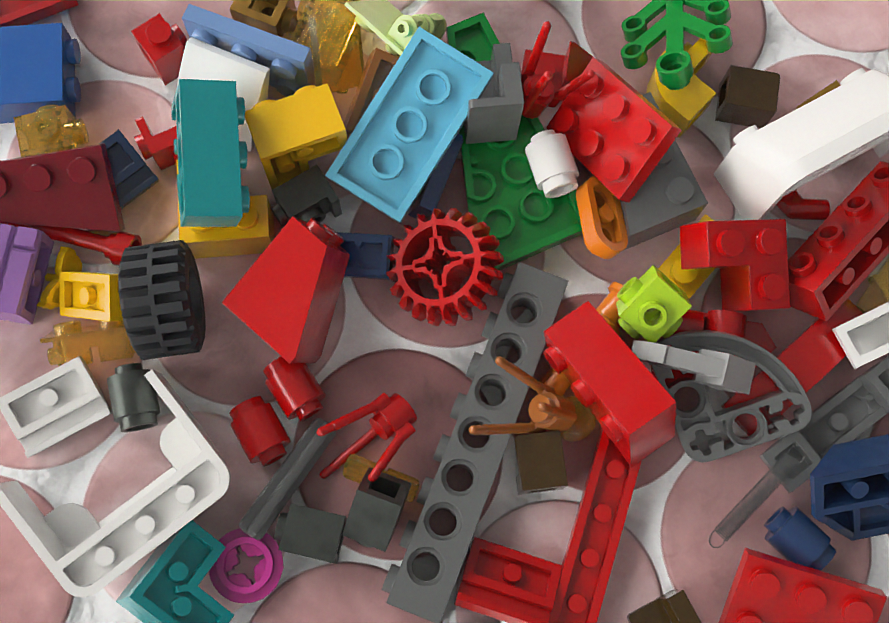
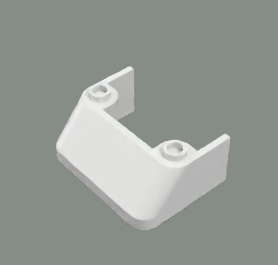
(806, 143)
(93, 554)

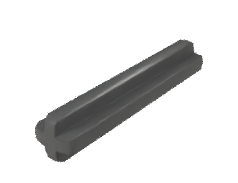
(285, 481)

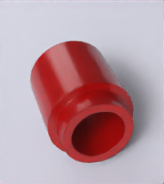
(294, 388)
(259, 431)

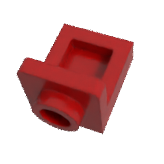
(157, 146)

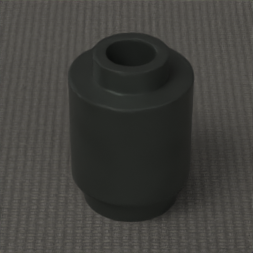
(133, 398)

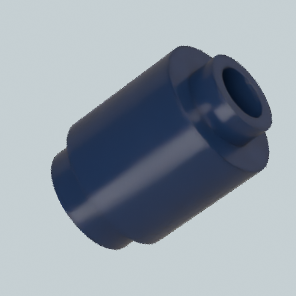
(799, 538)

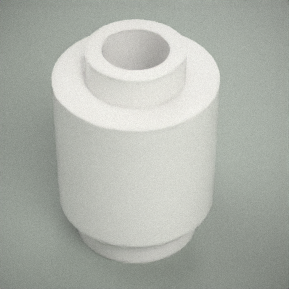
(552, 163)

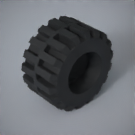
(162, 300)

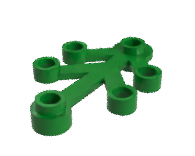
(675, 65)

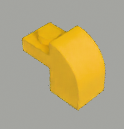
(690, 102)

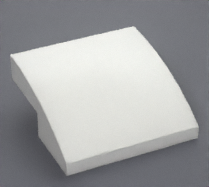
(212, 63)

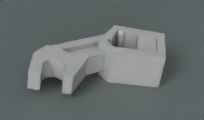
(709, 367)

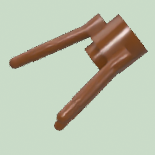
(546, 409)

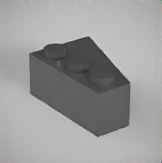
(665, 199)

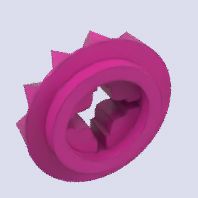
(239, 587)

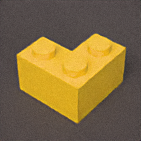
(295, 131)
(249, 237)

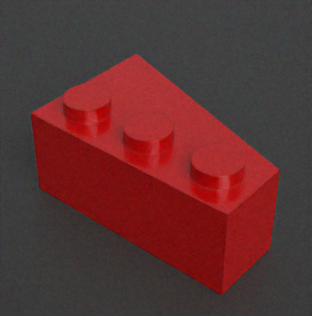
(611, 383)

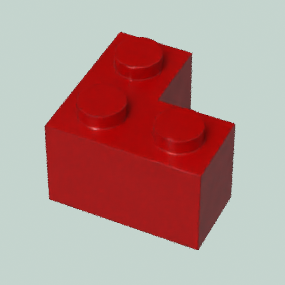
(749, 257)

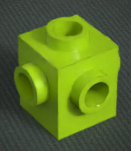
(651, 306)

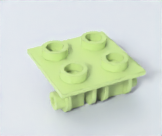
(392, 25)

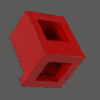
(161, 46)

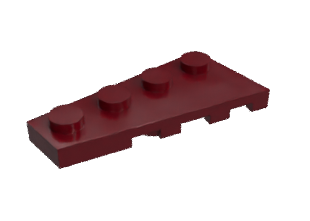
(61, 190)

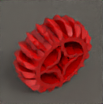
(413, 267)

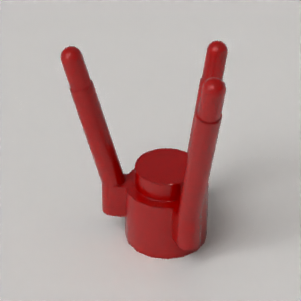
(539, 89)
(391, 418)

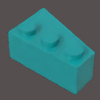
(209, 153)

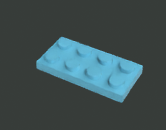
(409, 125)

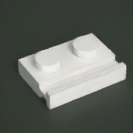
(54, 406)

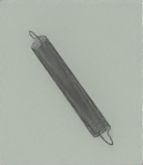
(753, 504)

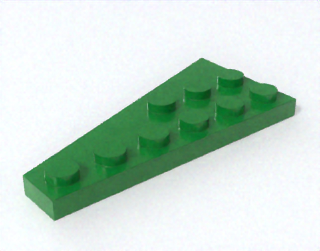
(499, 176)

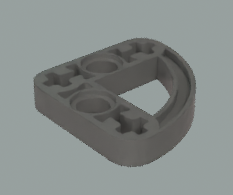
(703, 416)

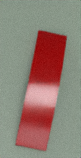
(807, 357)

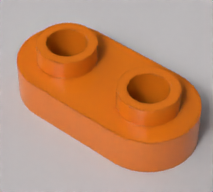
(601, 219)

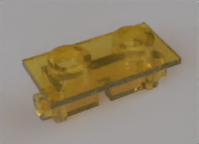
(73, 340)

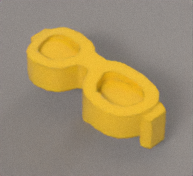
(65, 261)

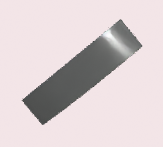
(833, 422)

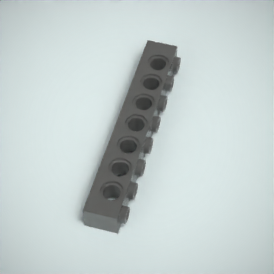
(542, 296)

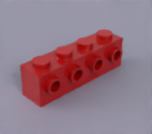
(842, 248)

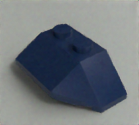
(853, 488)

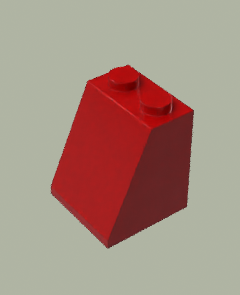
(293, 290)

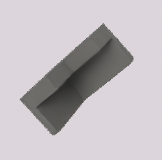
(500, 107)

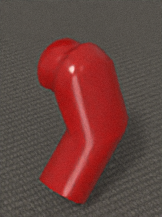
(804, 209)

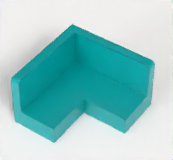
(169, 581)

